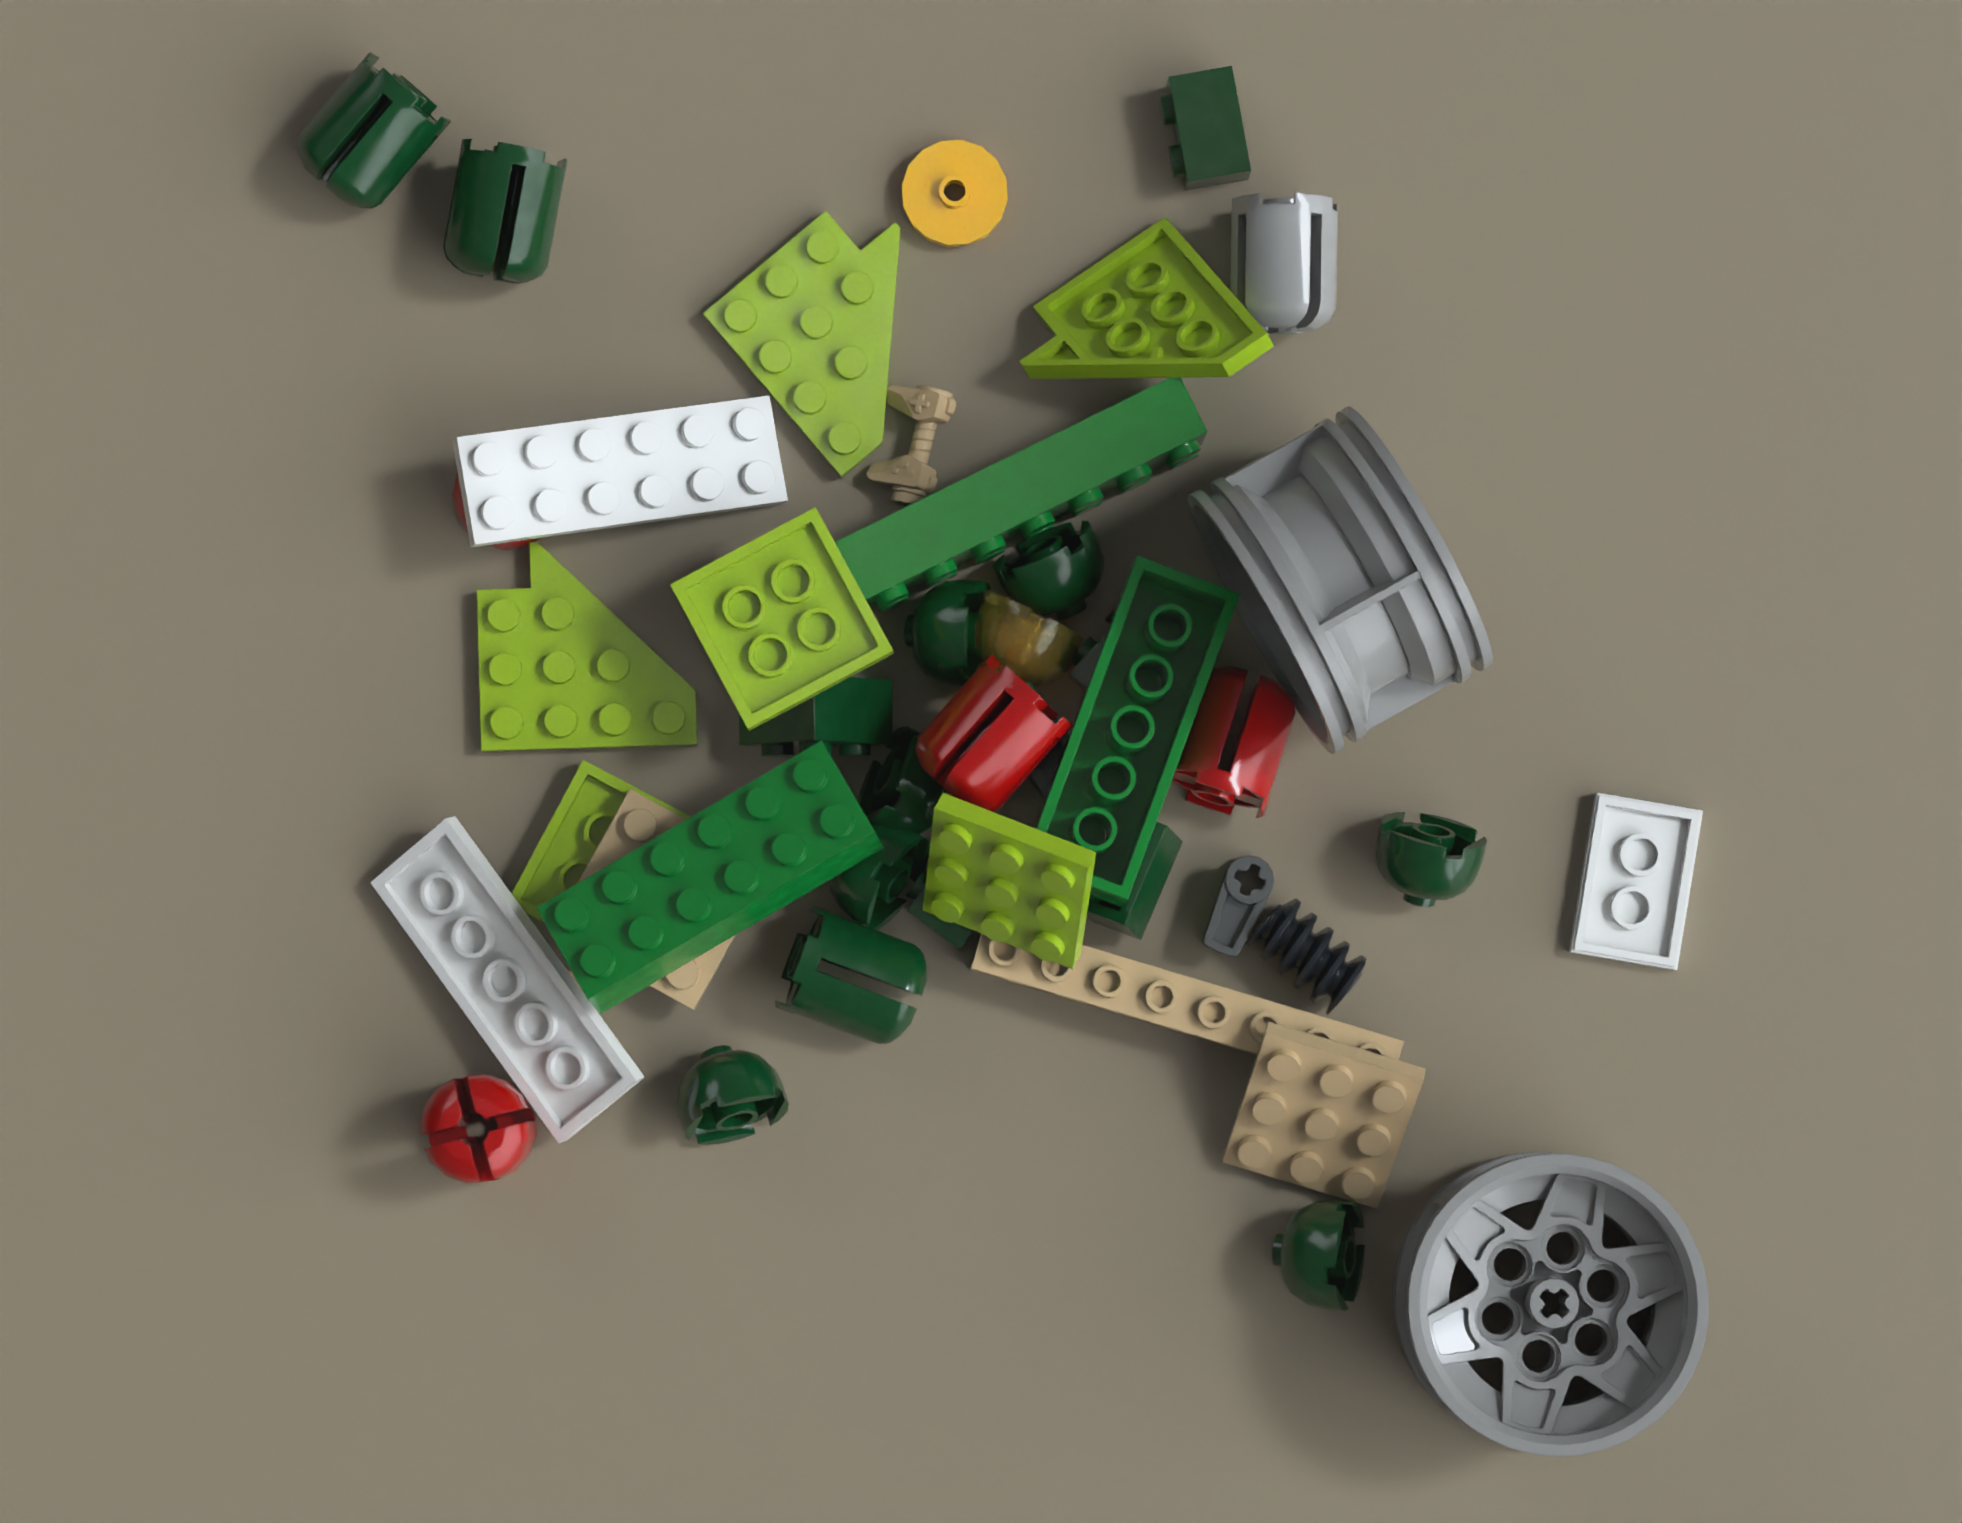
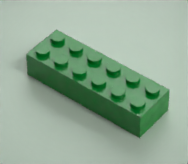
(1136, 720)
(709, 877)

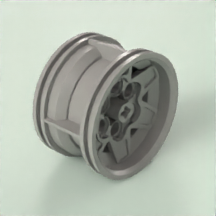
(1341, 578)
(1632, 1375)

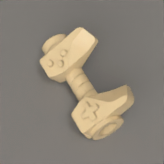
(909, 473)

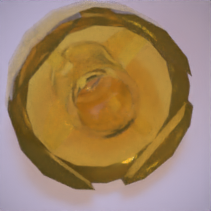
(1024, 641)

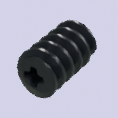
(1308, 953)

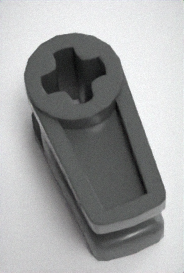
(1234, 912)

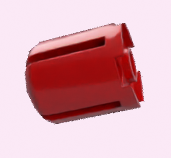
(989, 737)
(1256, 750)
(462, 1155)

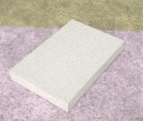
(1635, 881)

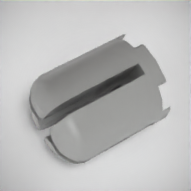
(1285, 260)

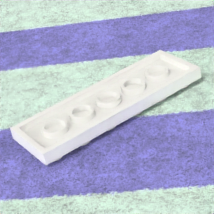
(619, 471)
(507, 979)

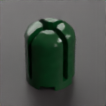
(369, 135)
(484, 186)
(840, 1002)

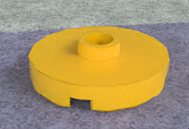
(958, 221)

